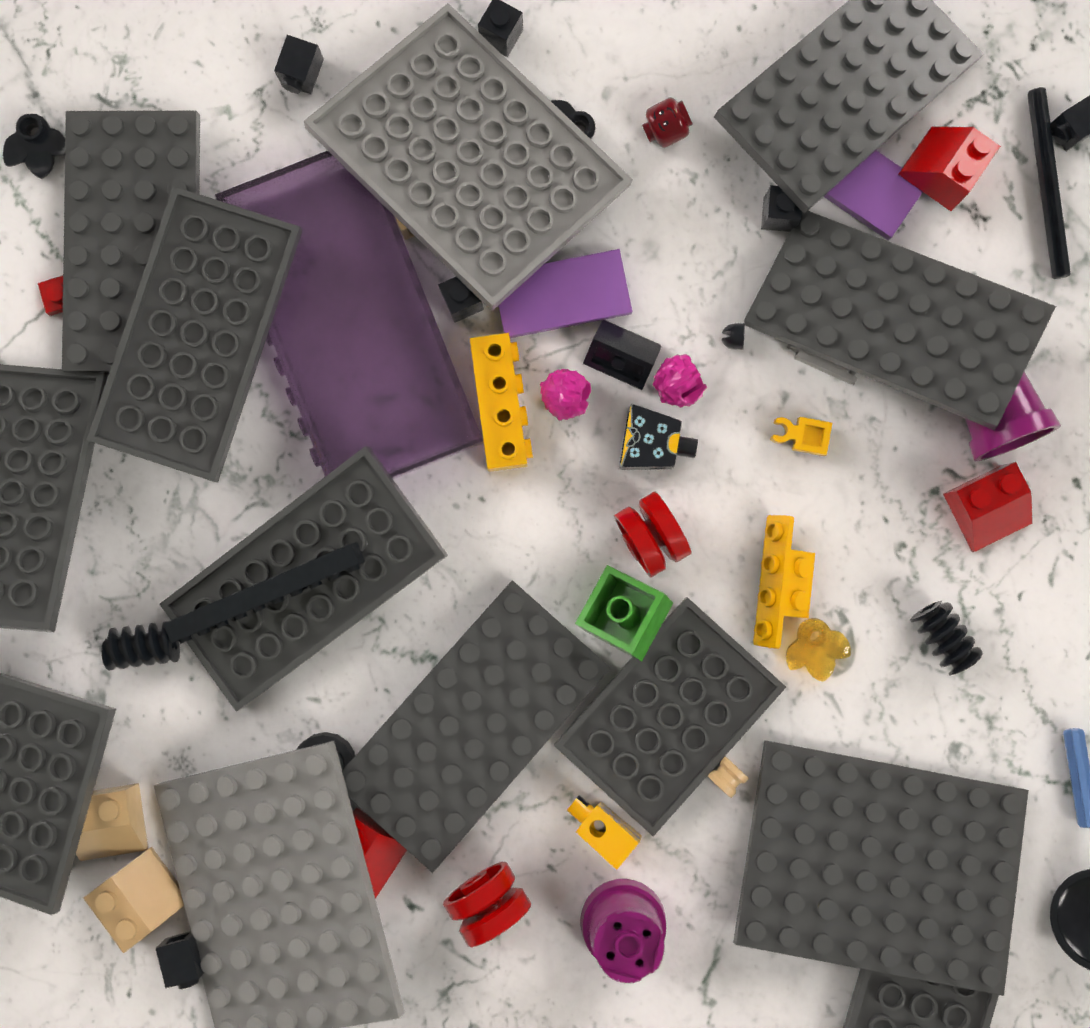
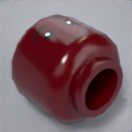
(667, 122)

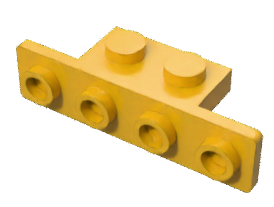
(783, 582)

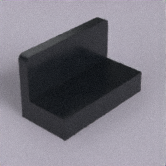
(622, 354)

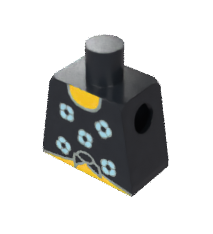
(653, 441)

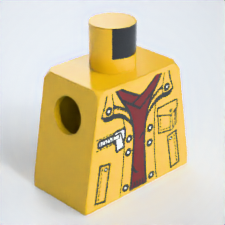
(615, 842)

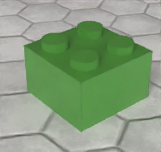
(624, 612)

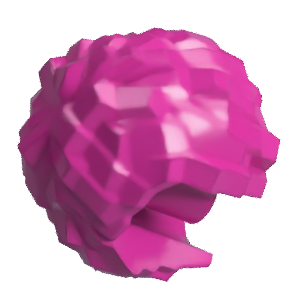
(679, 381)
(565, 394)

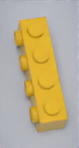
(499, 403)

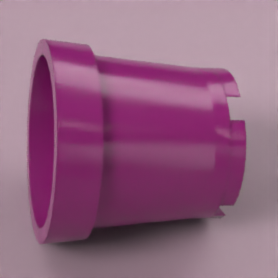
(1021, 424)
(637, 910)

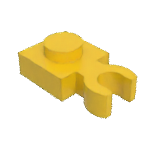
(807, 435)

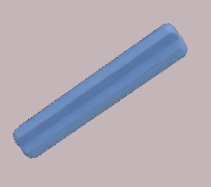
(1079, 773)

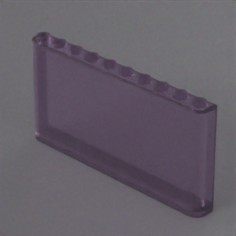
(357, 326)

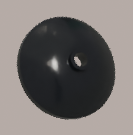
(1072, 917)

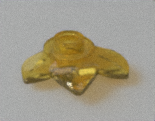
(817, 654)

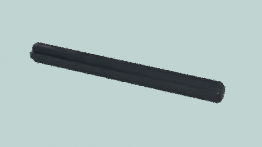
(1048, 183)

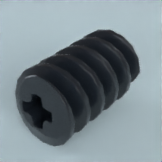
(948, 636)
(138, 648)

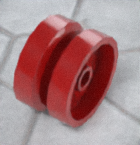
(656, 532)
(487, 904)

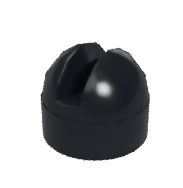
(736, 338)

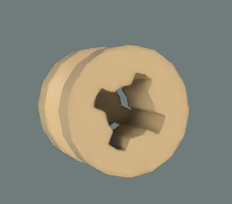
(727, 777)

